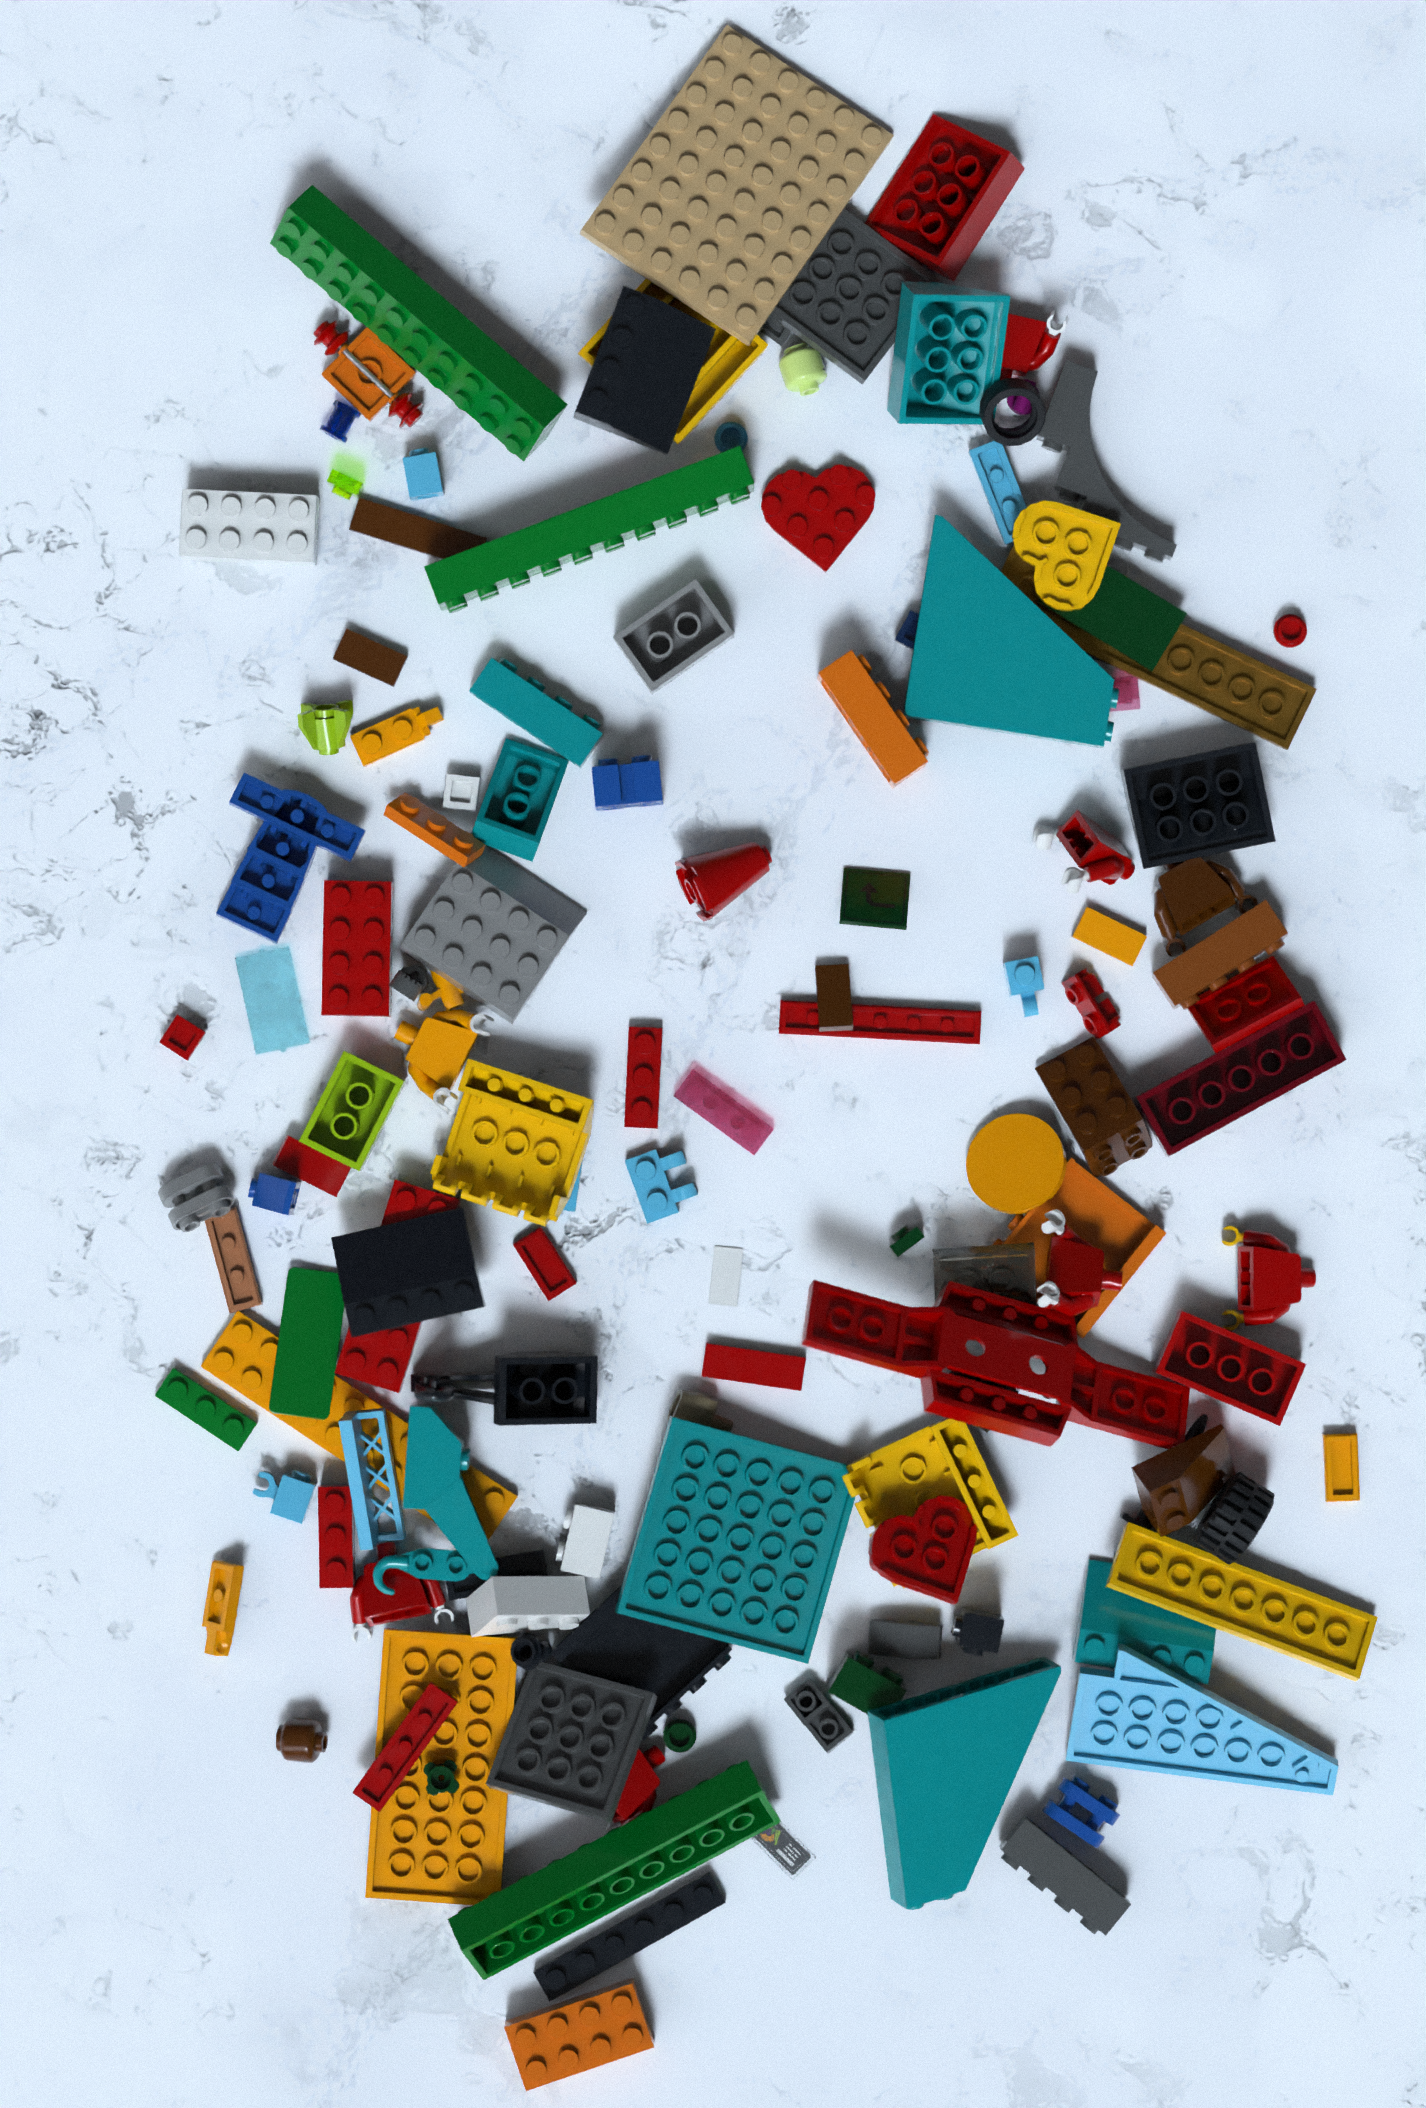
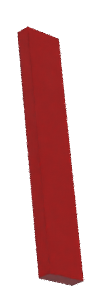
(887, 1023)

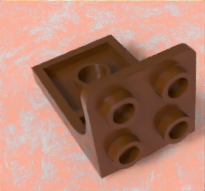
(1095, 1107)

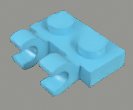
(652, 1184)

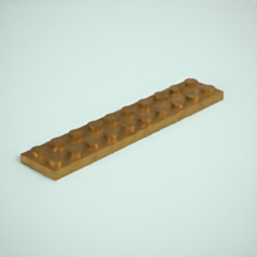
(1199, 673)

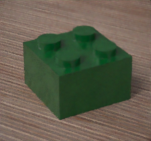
(865, 1685)

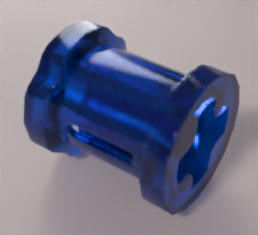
(340, 421)

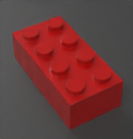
(357, 948)
(1229, 1367)

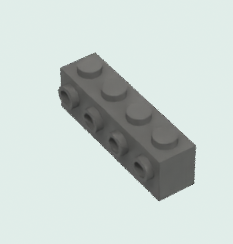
(1064, 1875)

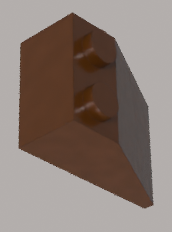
(1183, 1479)

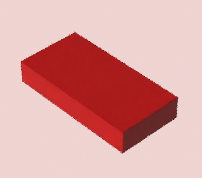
(544, 1263)

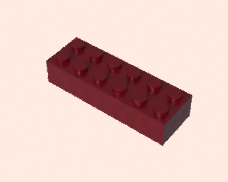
(1239, 1078)

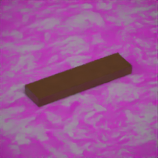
(411, 530)

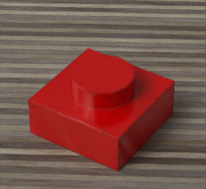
(182, 1037)

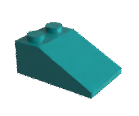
(519, 799)

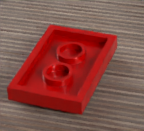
(1245, 1004)

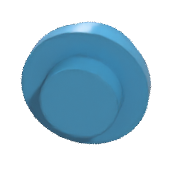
(730, 436)

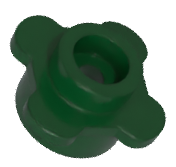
(434, 1784)

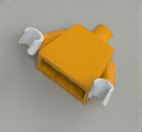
(440, 1050)

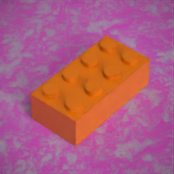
(872, 718)
(579, 2034)

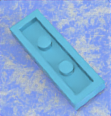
(998, 486)

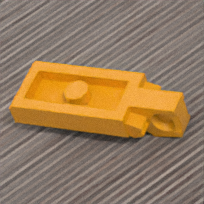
(394, 734)
(222, 1606)

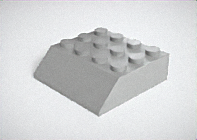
(493, 932)

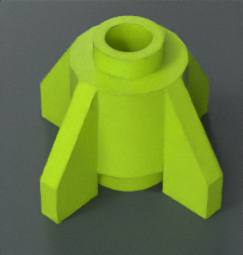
(326, 725)

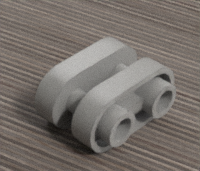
(196, 1197)

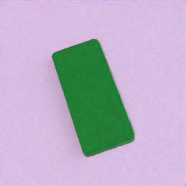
(307, 1344)

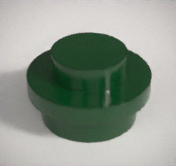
(679, 1735)

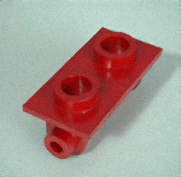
(1097, 1017)

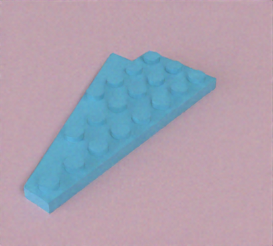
(1170, 1725)

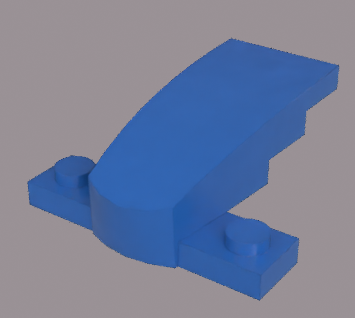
(280, 854)

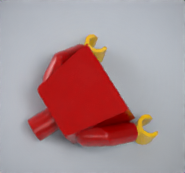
(1267, 1278)

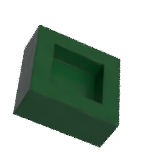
(905, 1239)

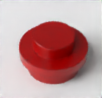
(1290, 630)

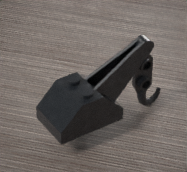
(527, 1388)

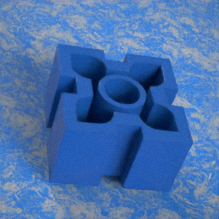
(627, 784)

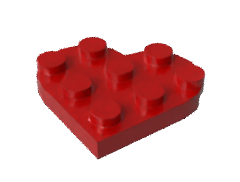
(820, 512)
(926, 1549)

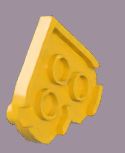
(1066, 550)

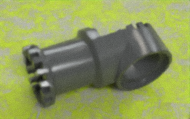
(406, 985)

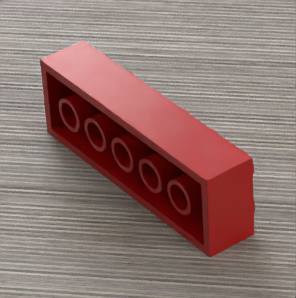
(385, 1355)

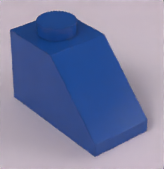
(274, 1193)

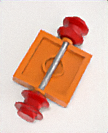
(368, 374)

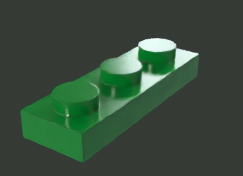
(206, 1409)

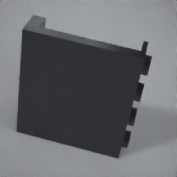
(641, 1656)

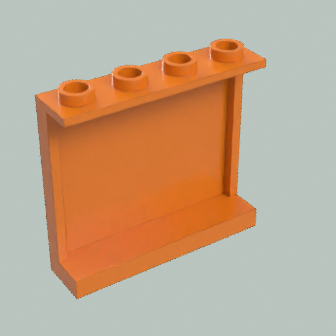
(1097, 1217)

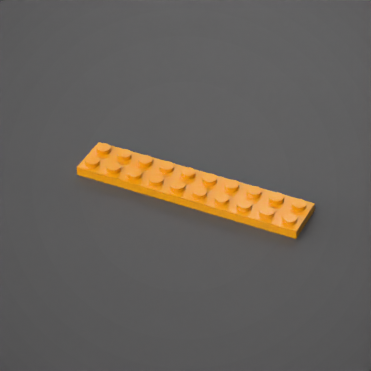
(246, 1362)

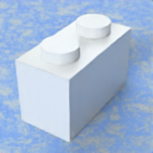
(586, 1540)

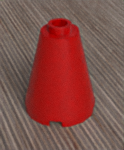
(721, 876)

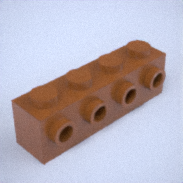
(1219, 955)

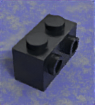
(977, 1630)

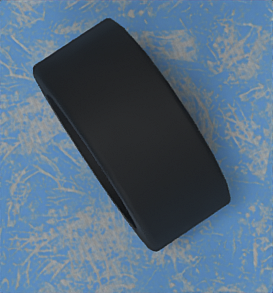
(1021, 433)

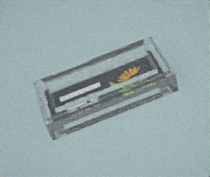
(785, 1849)

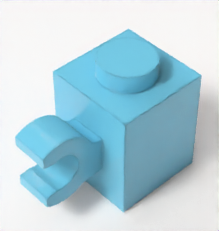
(1023, 979)
(291, 1496)

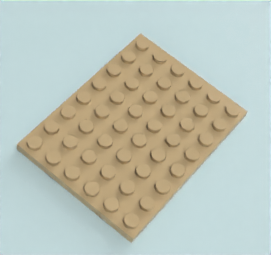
(737, 185)

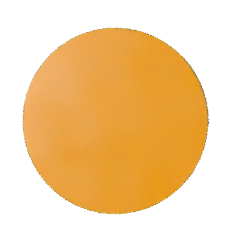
(1016, 1163)

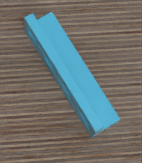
(359, 1477)

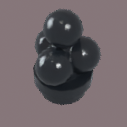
(529, 1651)

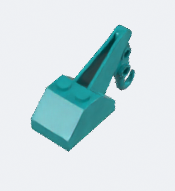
(436, 1484)

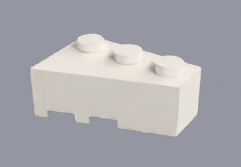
(527, 1604)

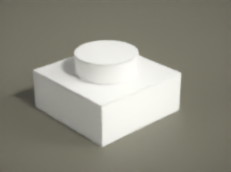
(461, 792)

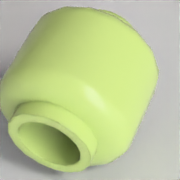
(802, 369)

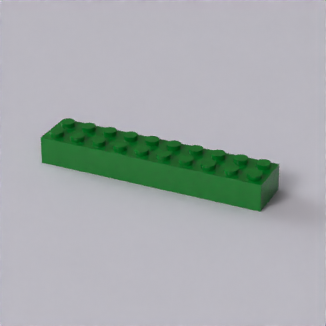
(417, 323)
(590, 529)
(614, 1870)

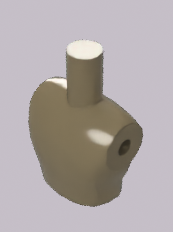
(698, 1408)

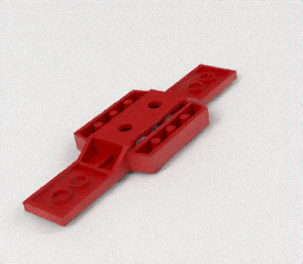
(1010, 1333)

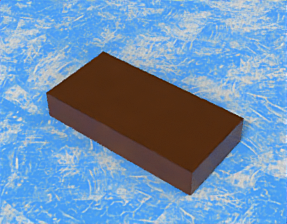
(370, 657)
(833, 997)

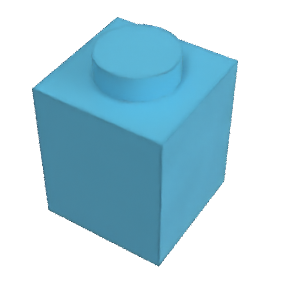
(423, 474)

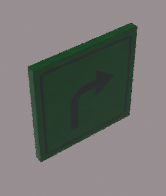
(874, 898)

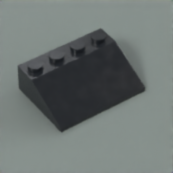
(644, 371)
(1198, 805)
(407, 1272)

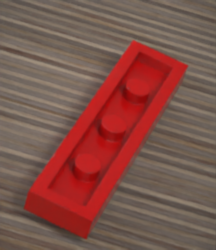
(405, 1746)

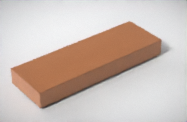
(233, 1261)

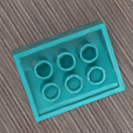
(946, 352)
(1157, 1633)

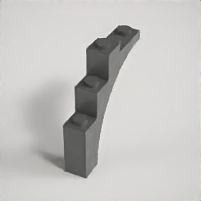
(1080, 477)

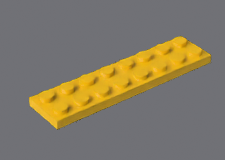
(1241, 1601)

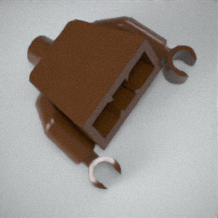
(1193, 894)

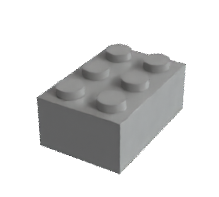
(673, 636)

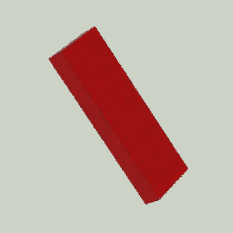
(753, 1366)

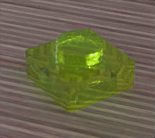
(344, 485)

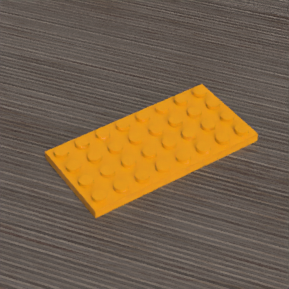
(448, 1842)

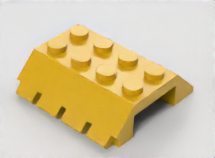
(514, 1144)
(924, 1466)

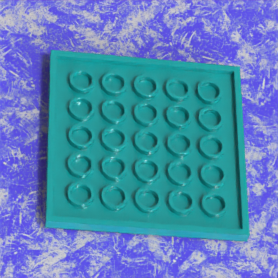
(737, 1540)

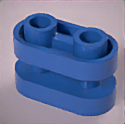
(1076, 1791)

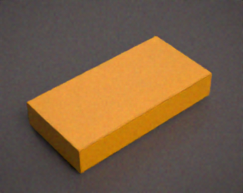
(1109, 936)
(1341, 1467)

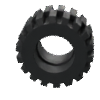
(1234, 1518)

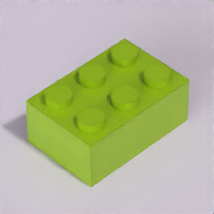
(352, 1111)

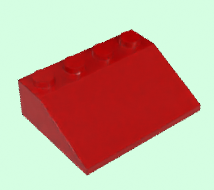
(945, 196)

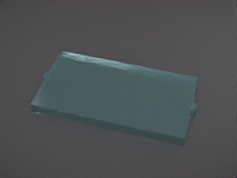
(272, 1000)

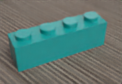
(536, 712)

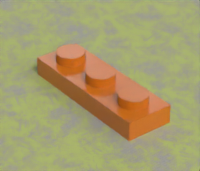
(434, 829)

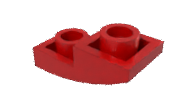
(311, 1166)

